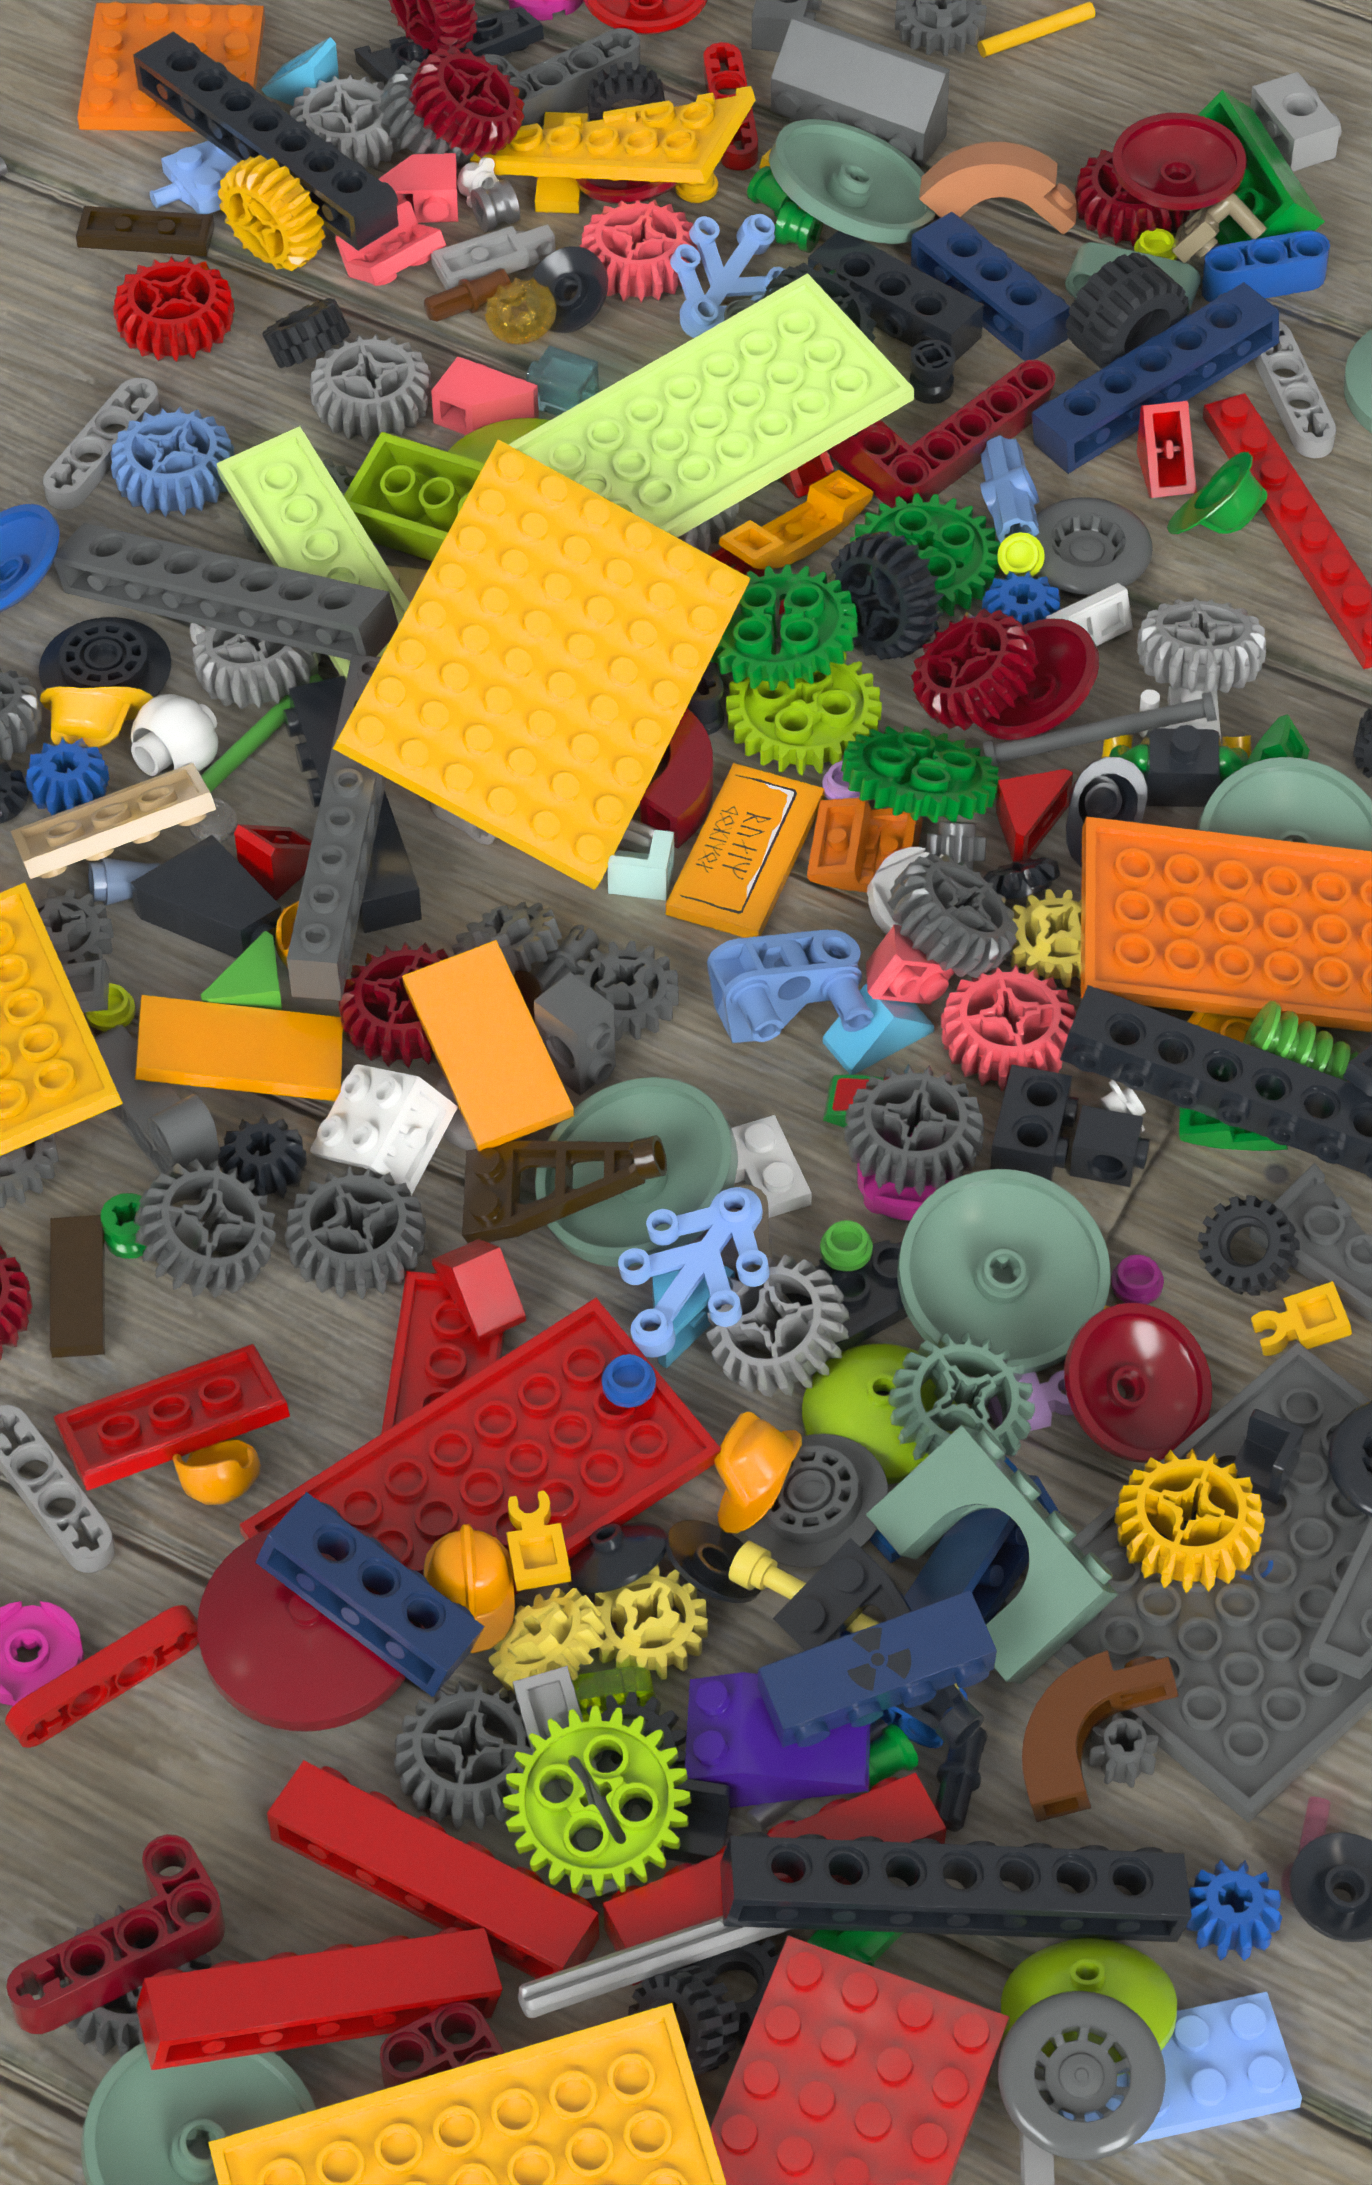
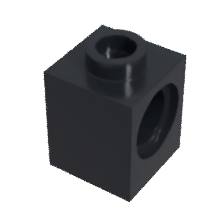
(1108, 1146)

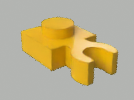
(1310, 1317)
(536, 1548)

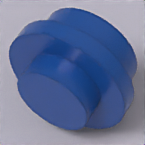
(628, 1381)

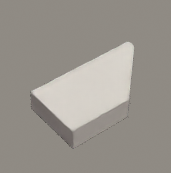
(1101, 614)

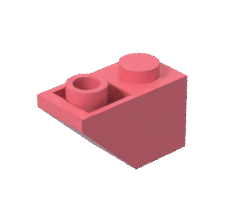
(428, 184)
(477, 396)
(903, 973)

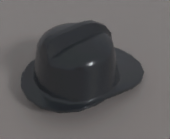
(1104, 790)

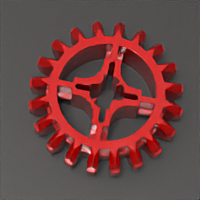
(173, 308)

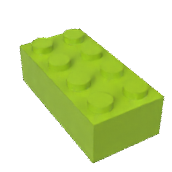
(410, 494)

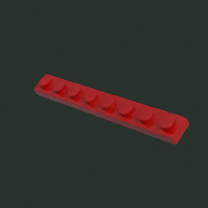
(1298, 522)

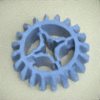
(170, 461)

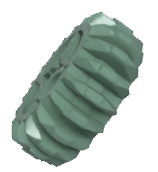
(946, 1369)

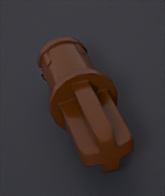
(465, 296)

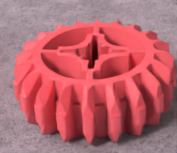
(637, 247)
(1006, 1023)

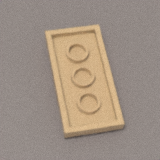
(113, 820)

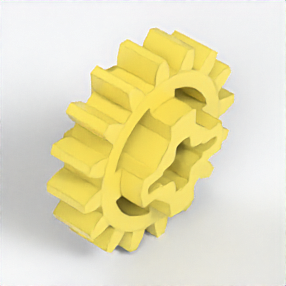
(1053, 937)
(548, 1637)
(650, 1640)

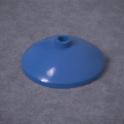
(26, 550)

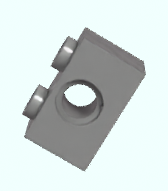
(1296, 120)

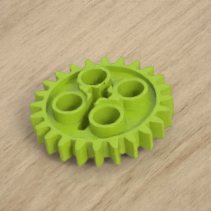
(804, 722)
(553, 1825)

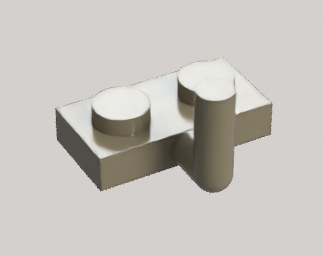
(1199, 231)

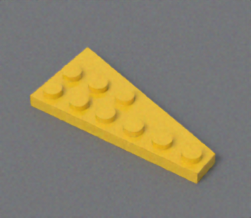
(631, 143)

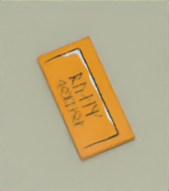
(745, 852)

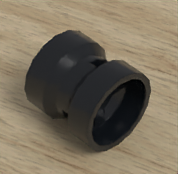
(932, 371)

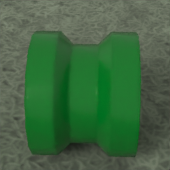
(797, 227)
(121, 1239)

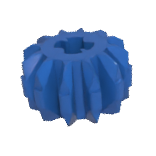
(1022, 597)
(66, 776)
(1233, 1910)

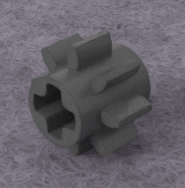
(958, 842)
(1123, 1750)

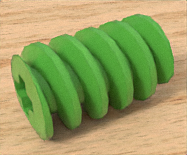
(1299, 1043)

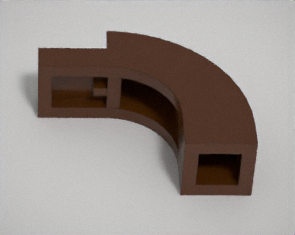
(1067, 1716)

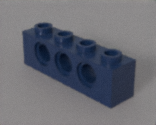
(1015, 303)
(375, 1620)

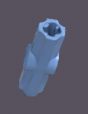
(1008, 488)

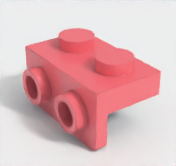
(402, 247)

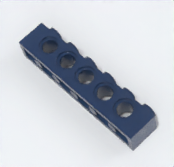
(1161, 370)

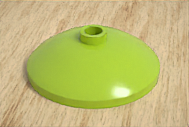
(850, 1408)
(1098, 1968)

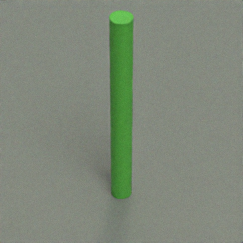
(248, 742)

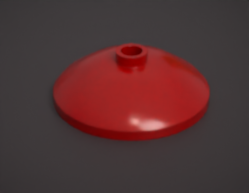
(645, 16)

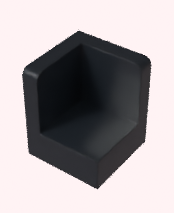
(1269, 1454)
(707, 1824)

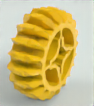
(271, 213)
(1208, 1545)

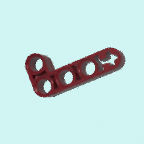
(111, 1943)
(427, 2044)

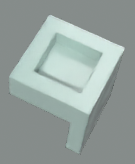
(643, 873)

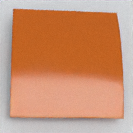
(854, 842)

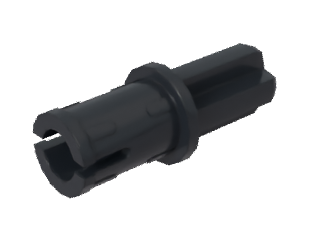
(958, 1779)

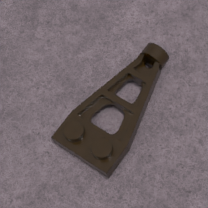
(494, 1177)

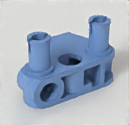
(771, 977)

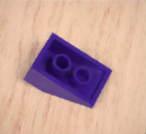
(737, 1746)

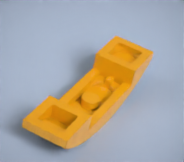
(804, 529)

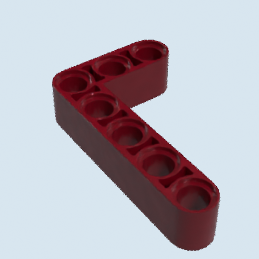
(950, 449)

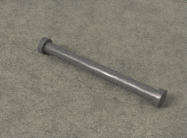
(1101, 730)

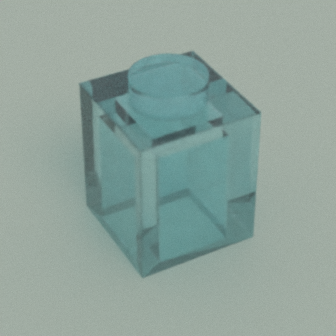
(563, 380)

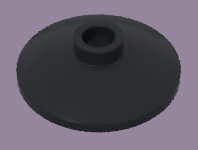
(569, 271)
(617, 1556)
(704, 1558)
(1330, 1864)

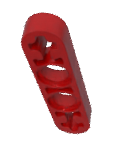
(731, 79)
(103, 1676)

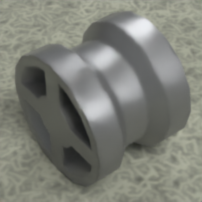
(495, 205)

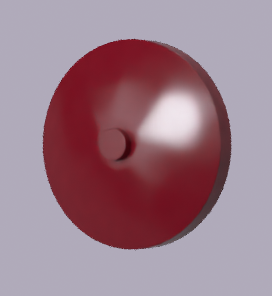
(282, 1655)

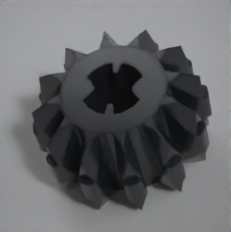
(266, 1154)

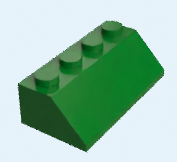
(1268, 182)

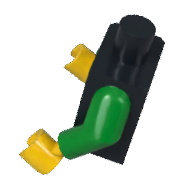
(1182, 763)

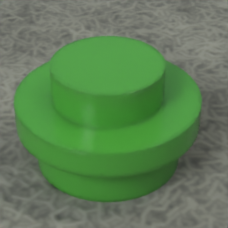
(846, 1246)

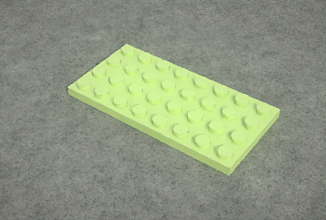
(725, 411)

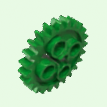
(954, 541)
(813, 631)
(920, 774)

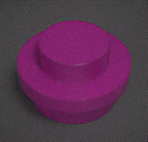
(1137, 1280)

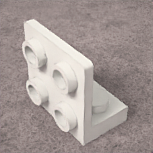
(384, 1124)

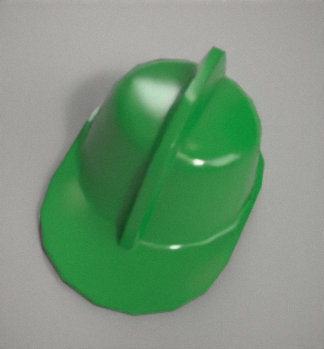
(1225, 501)

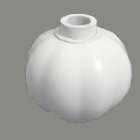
(173, 732)

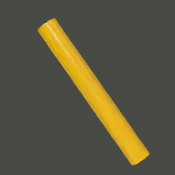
(1036, 29)

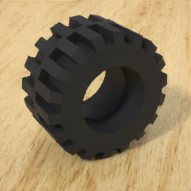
(1124, 308)

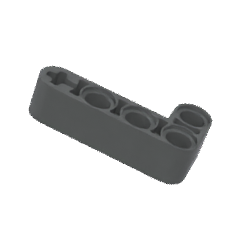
(563, 80)
(153, 1113)

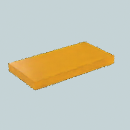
(488, 1046)
(239, 1048)

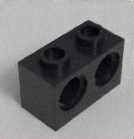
(1027, 1124)

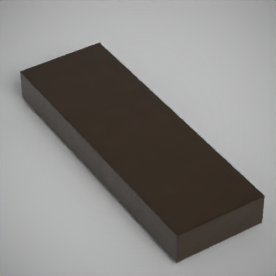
(145, 231)
(77, 1286)

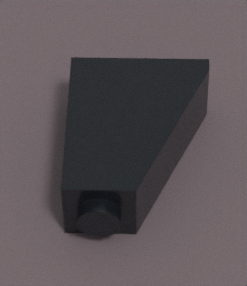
(206, 899)

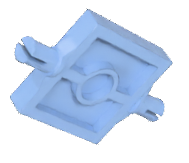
(194, 177)

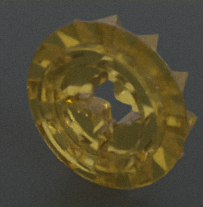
(528, 325)

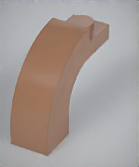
(998, 171)

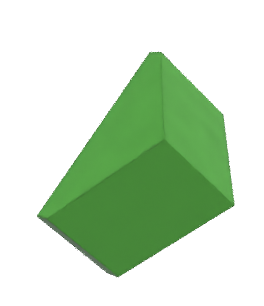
(249, 979)

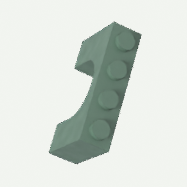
(1061, 1583)

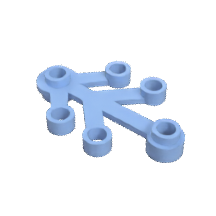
(703, 311)
(695, 1262)

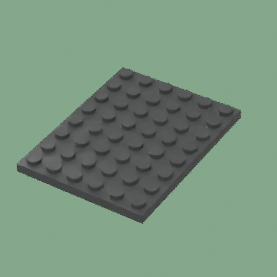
(1247, 1693)

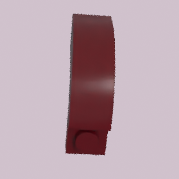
(684, 791)

